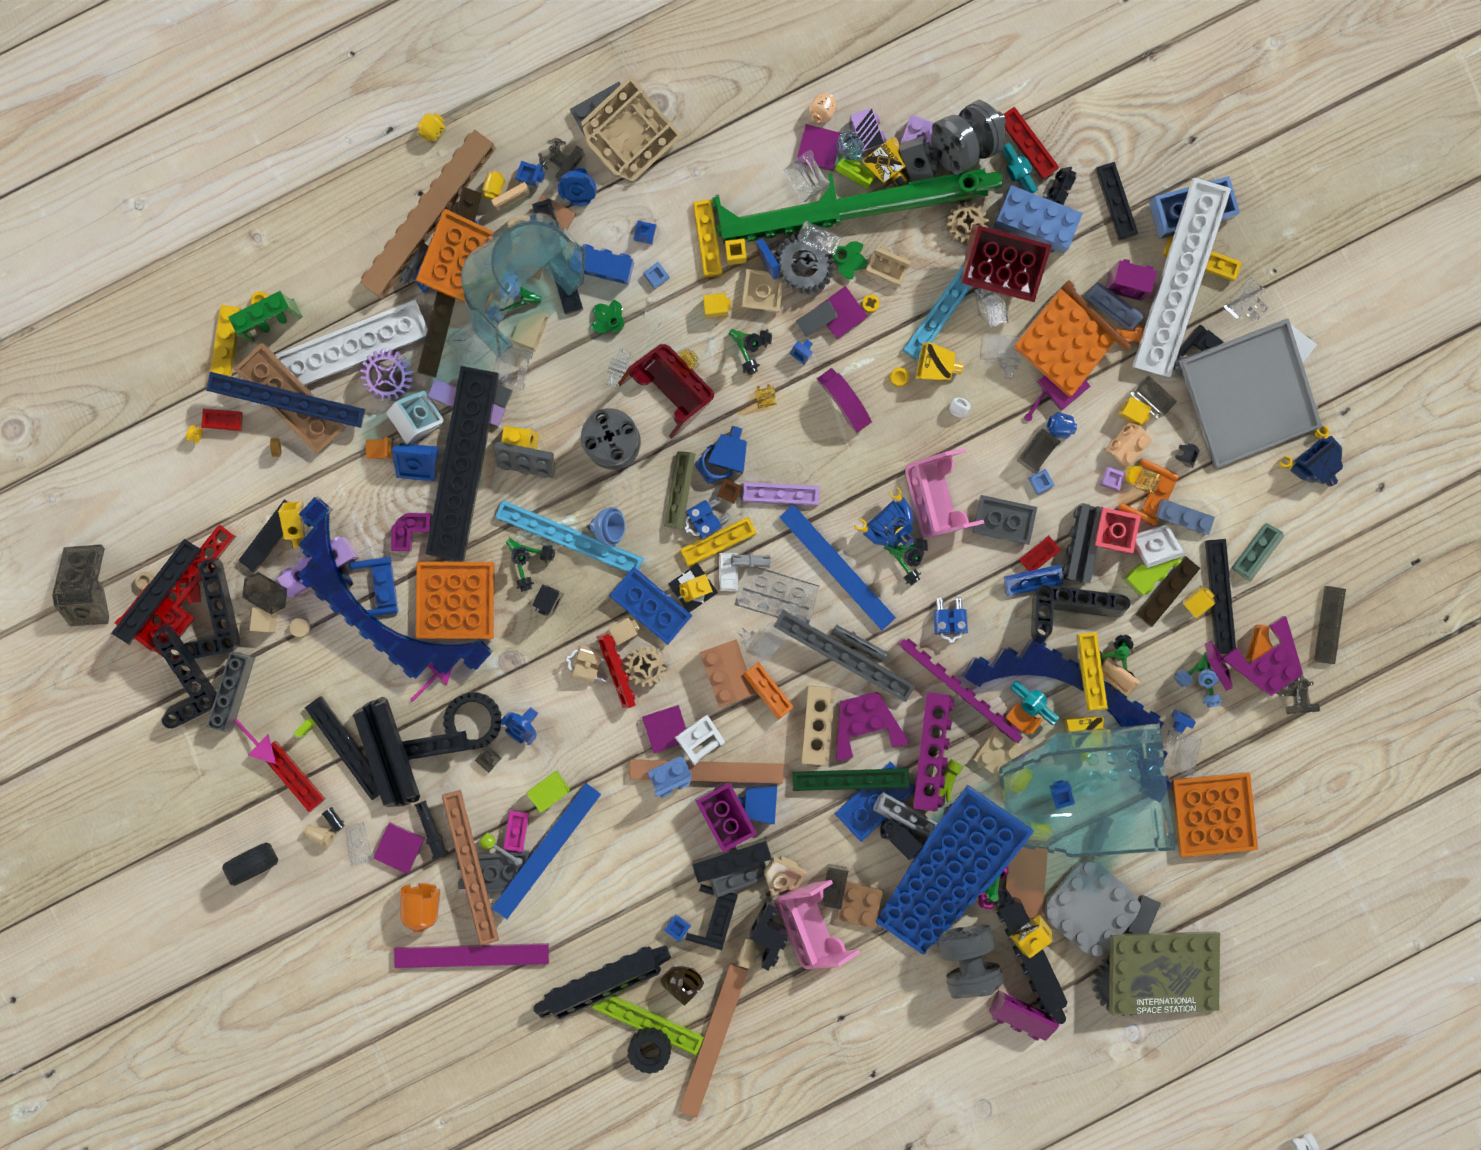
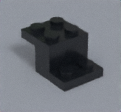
(768, 934)

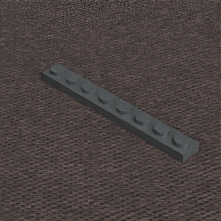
(844, 655)

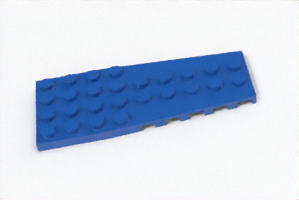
(953, 868)

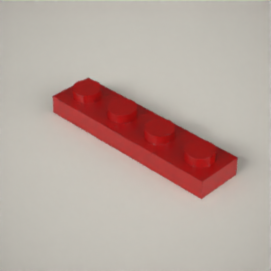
(1029, 144)
(617, 674)
(295, 778)

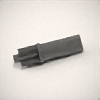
(414, 264)

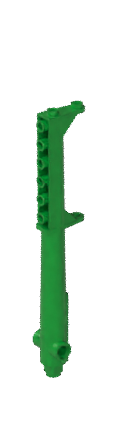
(832, 210)

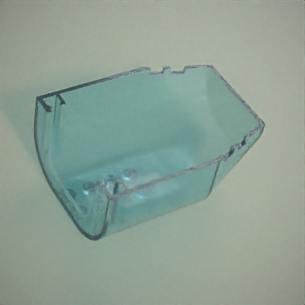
(511, 259)
(1115, 789)

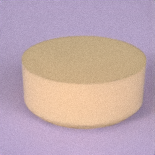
(143, 579)
(300, 627)

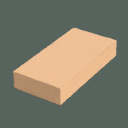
(511, 196)
(1119, 677)

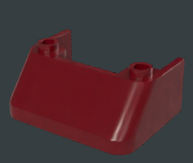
(676, 382)

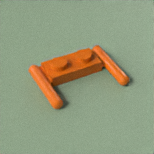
(1151, 504)

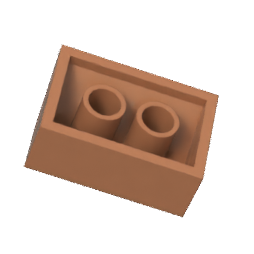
(725, 671)

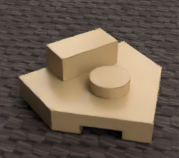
(783, 875)

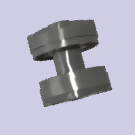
(968, 136)
(606, 450)
(973, 976)

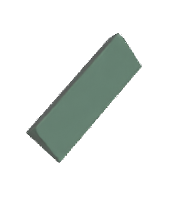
(1258, 551)

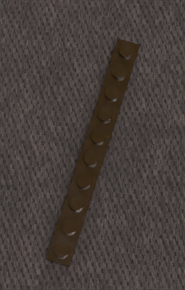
(443, 303)

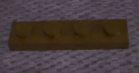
(1168, 591)

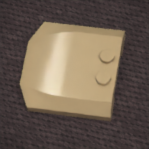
(629, 131)

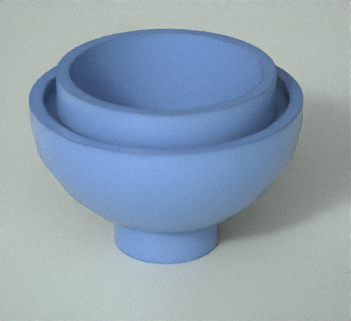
(608, 526)

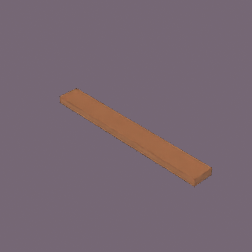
(716, 771)
(470, 867)
(713, 1040)

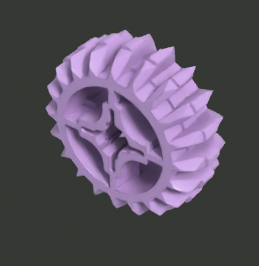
(374, 386)

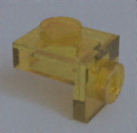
(690, 358)

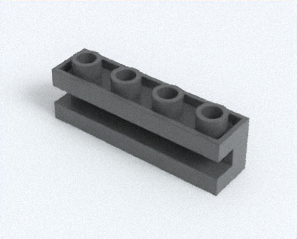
(1082, 549)
(231, 691)

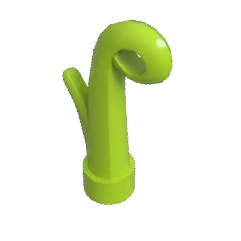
(951, 772)

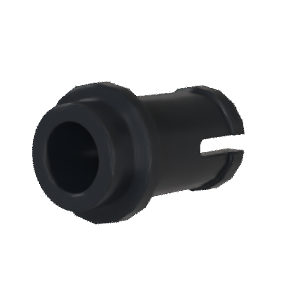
(333, 819)

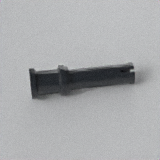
(434, 839)

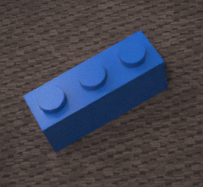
(608, 265)

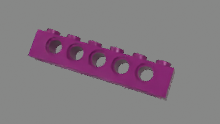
(921, 800)

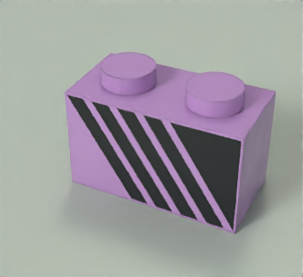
(866, 126)

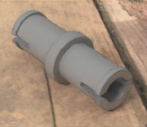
(750, 560)

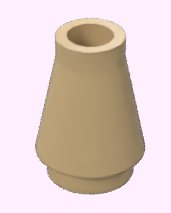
(321, 836)
(747, 955)

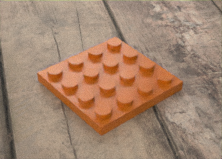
(449, 248)
(1064, 343)
(455, 600)
(1214, 814)

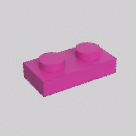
(516, 830)

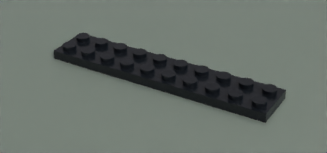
(462, 463)

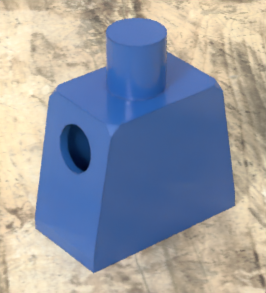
(730, 451)
(760, 803)

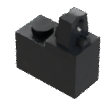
(902, 839)

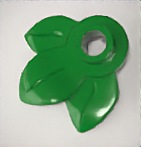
(852, 261)
(606, 315)

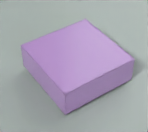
(1112, 478)

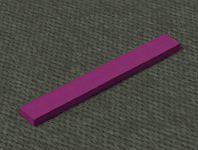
(471, 955)

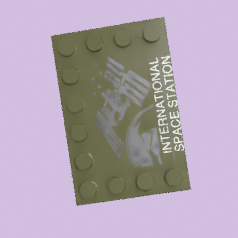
(1164, 972)

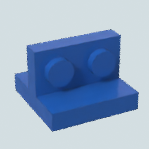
(415, 461)

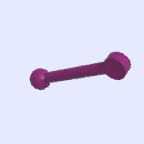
(1028, 417)

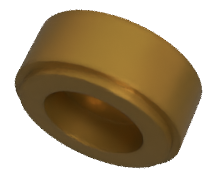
(275, 447)

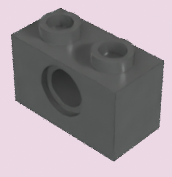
(918, 149)

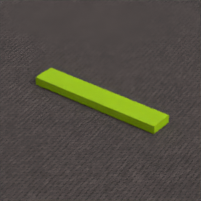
(641, 1018)

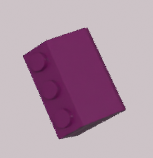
(725, 816)
(1023, 1016)

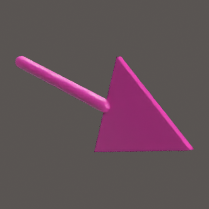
(443, 677)
(263, 749)

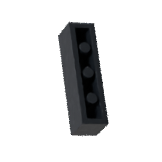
(731, 860)

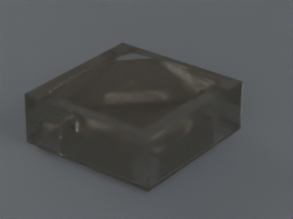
(488, 759)

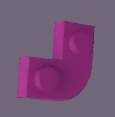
(404, 526)

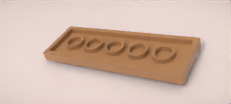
(266, 368)

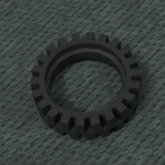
(491, 706)

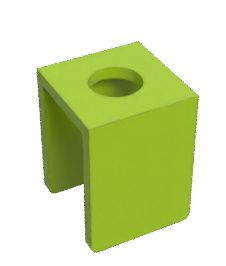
(548, 791)

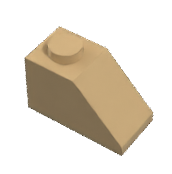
(530, 330)

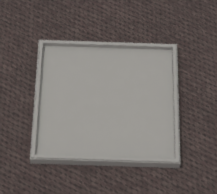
(1250, 393)

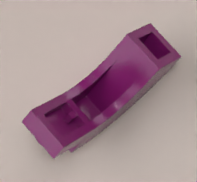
(845, 399)

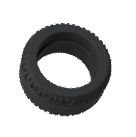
(250, 864)

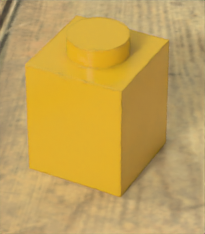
(736, 252)
(716, 305)
(1135, 411)
(1199, 601)

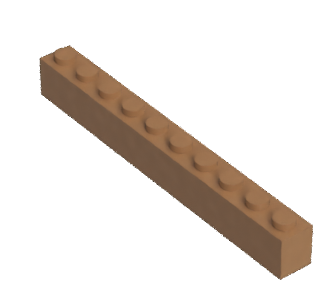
(424, 218)

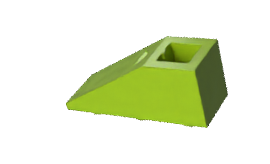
(1142, 578)

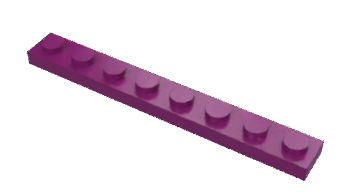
(966, 694)

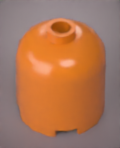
(419, 906)

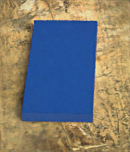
(650, 605)
(858, 811)

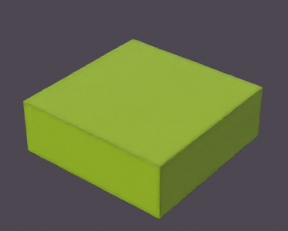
(305, 728)

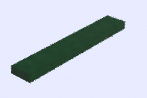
(850, 779)

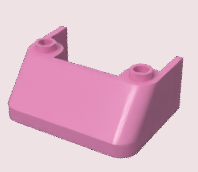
(932, 497)
(808, 930)

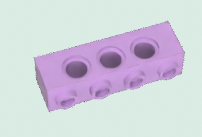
(289, 577)

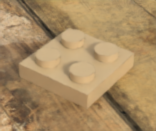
(762, 291)
(997, 751)

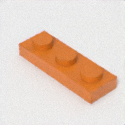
(768, 690)

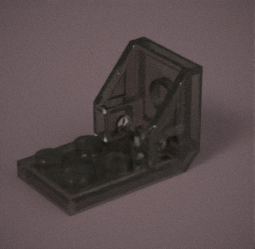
(77, 589)

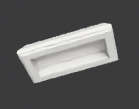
(727, 574)

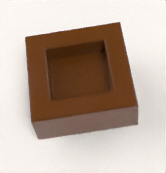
(729, 491)

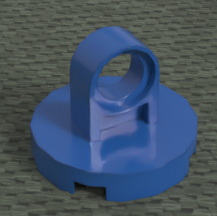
(577, 187)
(520, 726)

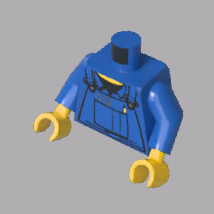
(891, 524)

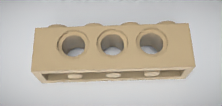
(820, 755)

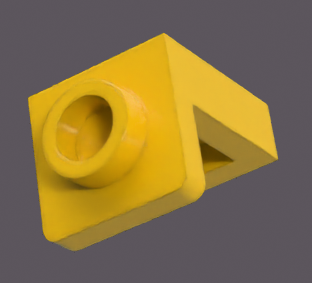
(695, 588)

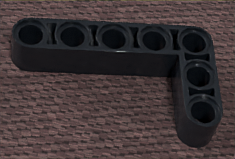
(1071, 604)
(216, 614)
(195, 674)

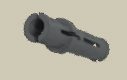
(856, 641)

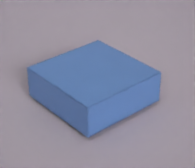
(656, 275)
(1041, 481)

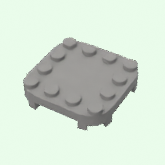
(1091, 907)

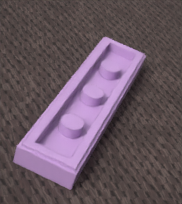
(446, 393)
(780, 493)

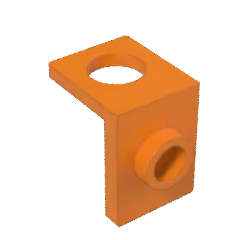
(379, 448)
(1023, 720)

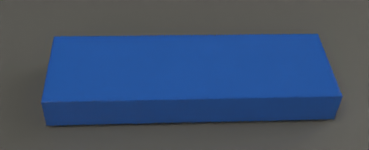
(1033, 579)

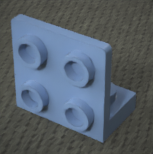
(669, 776)

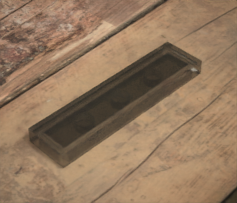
(1329, 625)

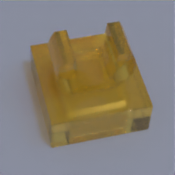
(765, 397)
(1147, 481)

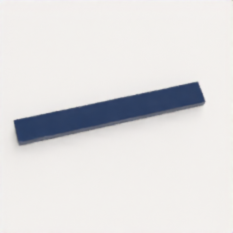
(285, 399)

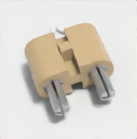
(586, 664)

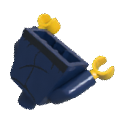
(1319, 462)

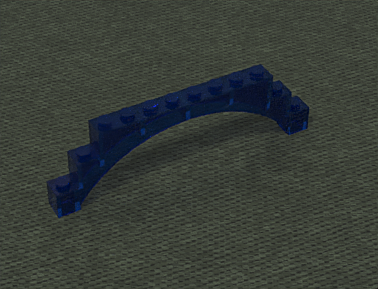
(326, 581)
(1041, 661)

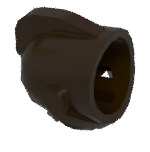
(682, 983)

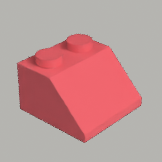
(1117, 531)

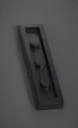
(1116, 201)
(263, 542)
(436, 745)

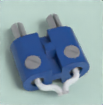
(703, 519)
(950, 621)

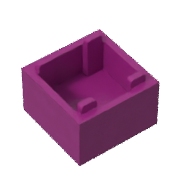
(1131, 280)

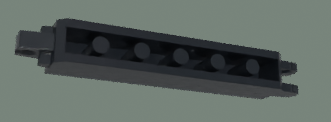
(1038, 967)
(603, 983)

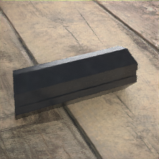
(386, 754)

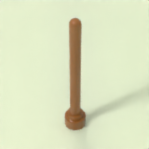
(1069, 289)

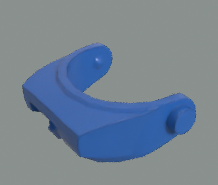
(709, 478)

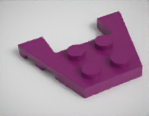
(1274, 667)
(862, 716)

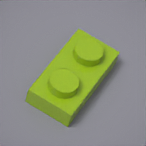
(856, 172)

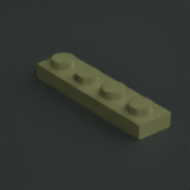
(679, 489)

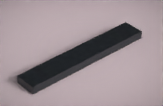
(573, 302)
(1220, 586)
(156, 592)
(343, 745)

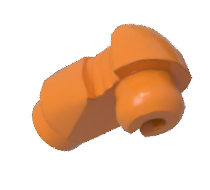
(1132, 337)

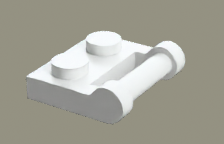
(697, 734)

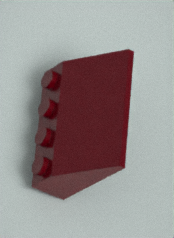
(1004, 263)

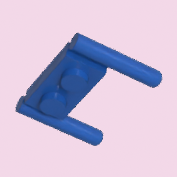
(383, 584)

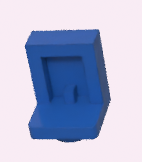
(530, 174)
(1061, 794)

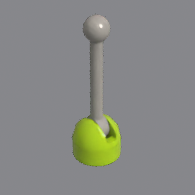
(488, 842)

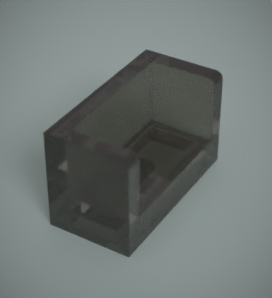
(1153, 395)
(1038, 450)
(264, 593)
(834, 893)

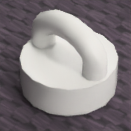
(959, 407)

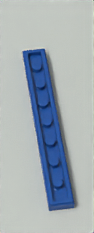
(837, 567)
(546, 851)

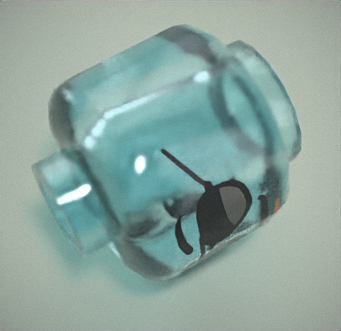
(850, 145)

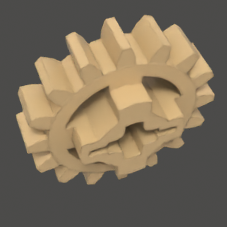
(959, 224)
(637, 668)

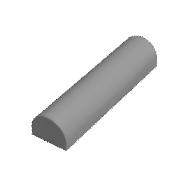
(904, 815)

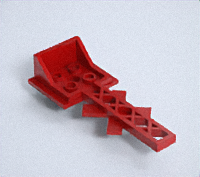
(170, 611)

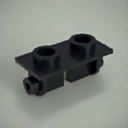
(1063, 179)

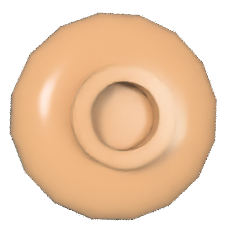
(823, 108)

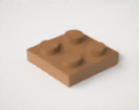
(860, 904)

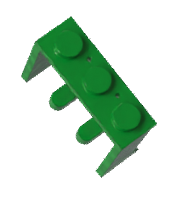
(262, 311)

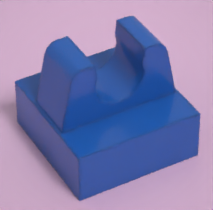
(645, 232)
(802, 351)
(1182, 721)

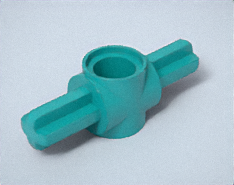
(1019, 168)
(1034, 702)

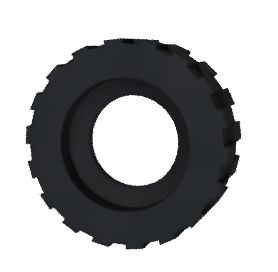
(644, 1064)

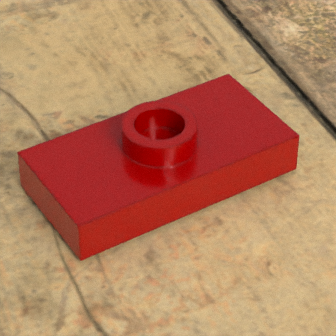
(222, 419)
(1040, 554)

